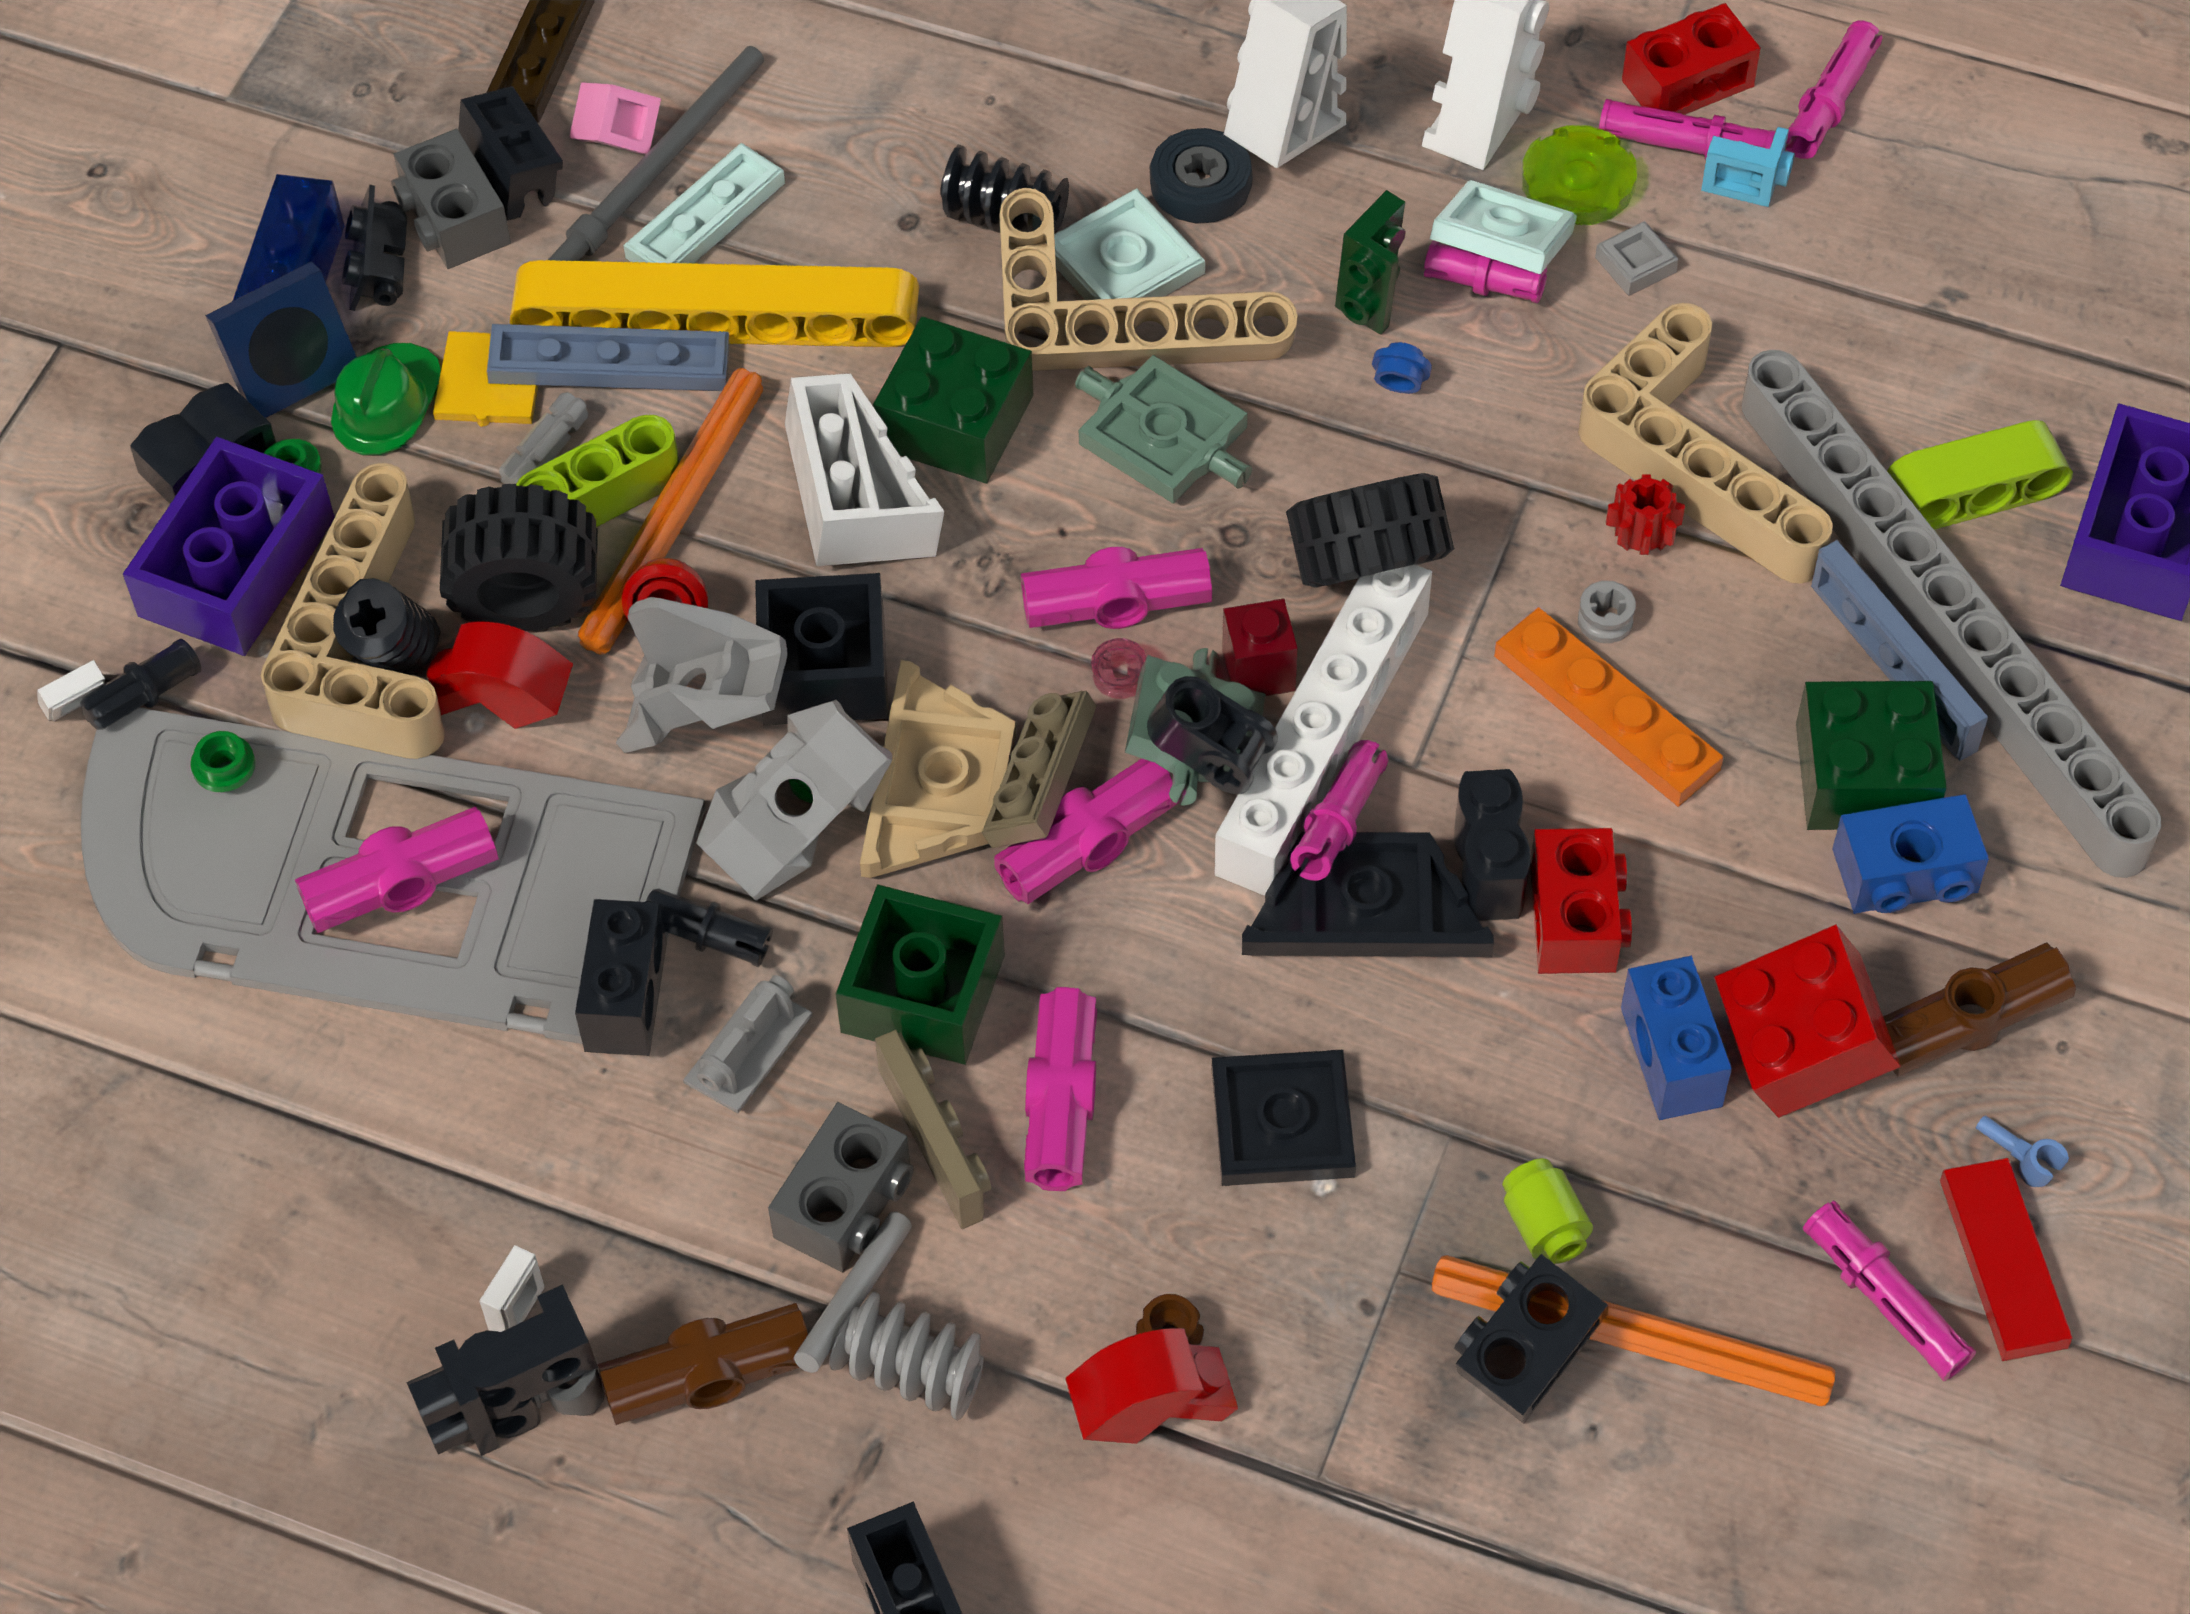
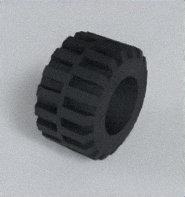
(1370, 529)
(519, 557)

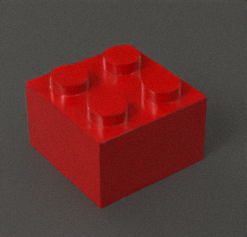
(1807, 1021)

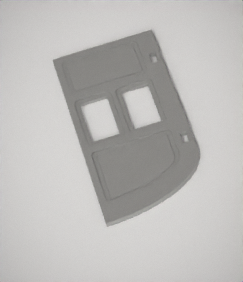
(219, 870)

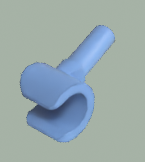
(2029, 1168)

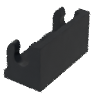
(509, 148)

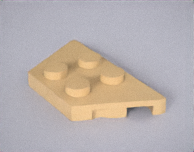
(940, 776)

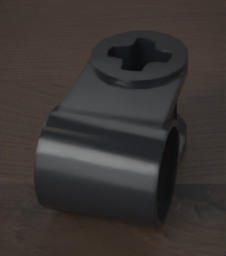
(1213, 735)

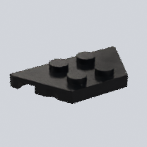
(1378, 900)

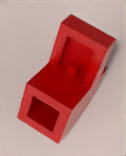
(502, 670)
(1145, 1381)

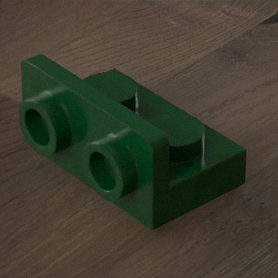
(1371, 264)

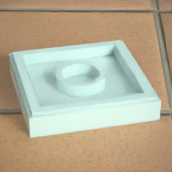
(1504, 226)
(1126, 252)

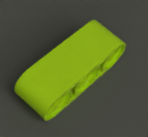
(613, 468)
(1983, 473)

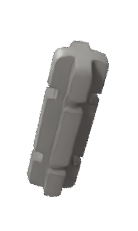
(545, 438)

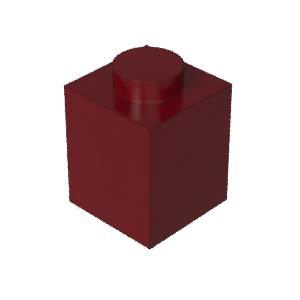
(1260, 647)

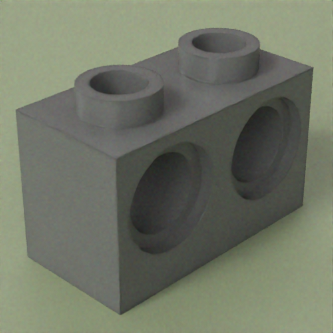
(451, 199)
(827, 1183)

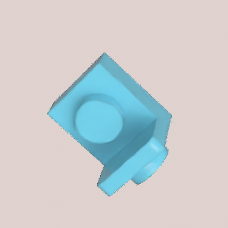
(1747, 170)

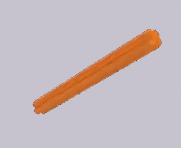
(673, 504)
(1653, 1336)

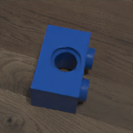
(1935, 832)
(1675, 1038)

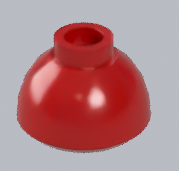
(666, 580)

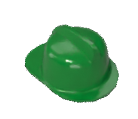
(384, 397)

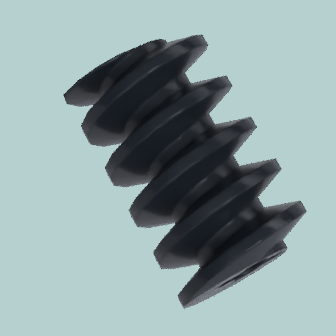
(978, 193)
(385, 627)

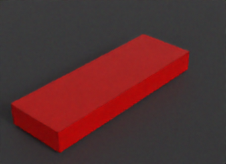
(2005, 1259)

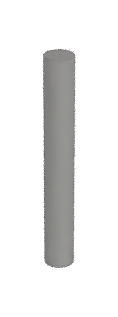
(853, 1291)

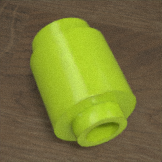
(1546, 1211)

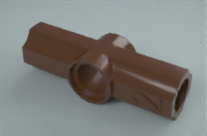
(2006, 992)
(703, 1363)

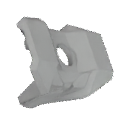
(686, 640)
(748, 828)

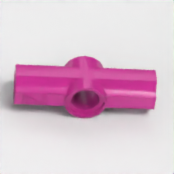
(1116, 587)
(1087, 830)
(396, 869)
(1060, 1089)

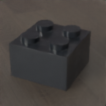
(831, 642)

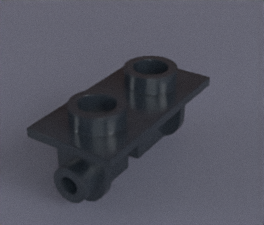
(366, 268)

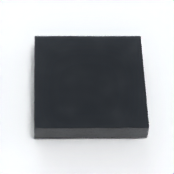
(1283, 1117)

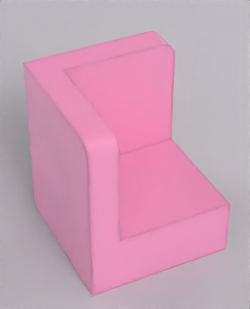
(615, 117)

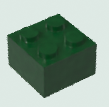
(955, 398)
(1867, 747)
(921, 972)

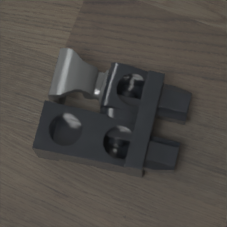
(505, 1376)

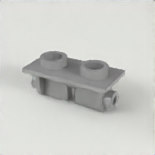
(749, 1044)

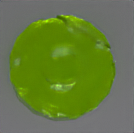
(1580, 172)

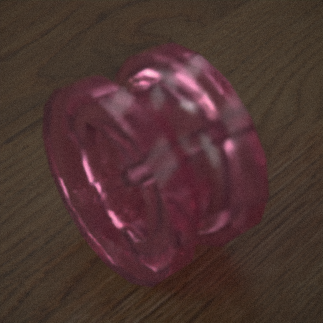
(1117, 650)

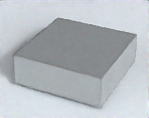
(1636, 258)

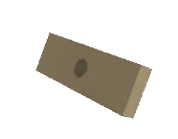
(1039, 768)
(933, 1127)

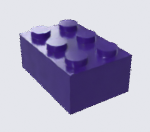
(2137, 517)
(229, 546)

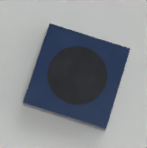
(283, 340)

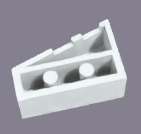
(1288, 78)
(1489, 78)
(851, 479)

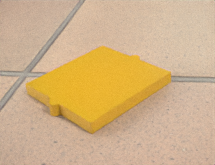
(465, 389)

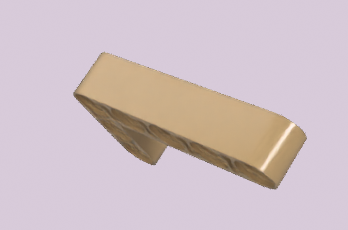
(1121, 316)
(1634, 428)
(311, 676)

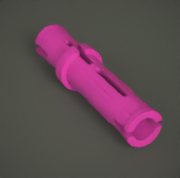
(1824, 104)
(1674, 129)
(1333, 821)
(1870, 1270)

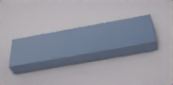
(608, 357)
(1896, 645)

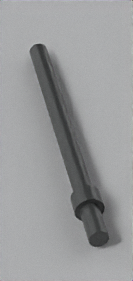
(591, 230)

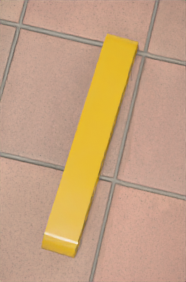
(746, 300)

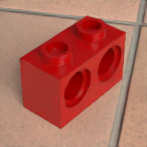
(1691, 62)
(1574, 900)

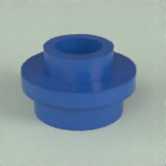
(1401, 368)

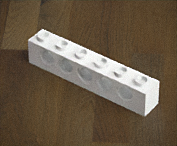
(1322, 724)

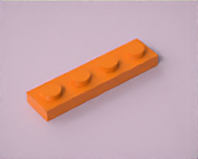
(1608, 706)

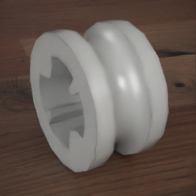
(1600, 597)

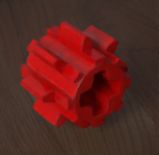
(1645, 514)

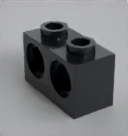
(621, 977)
(1544, 1346)

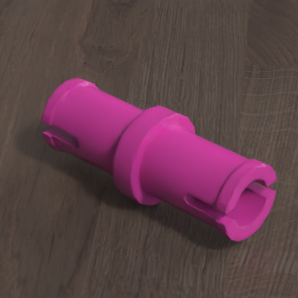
(1482, 273)

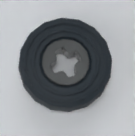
(1181, 190)

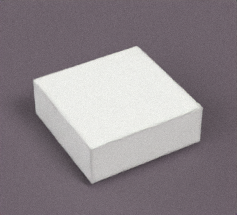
(67, 692)
(512, 1290)

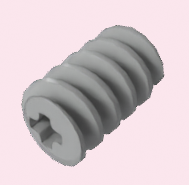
(909, 1356)

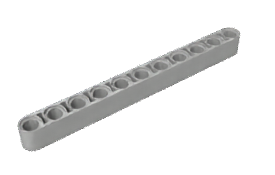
(1951, 615)

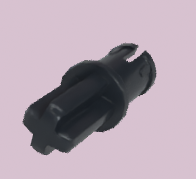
(140, 685)
(712, 927)

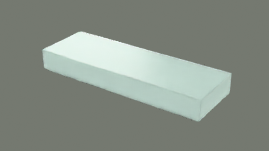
(707, 209)

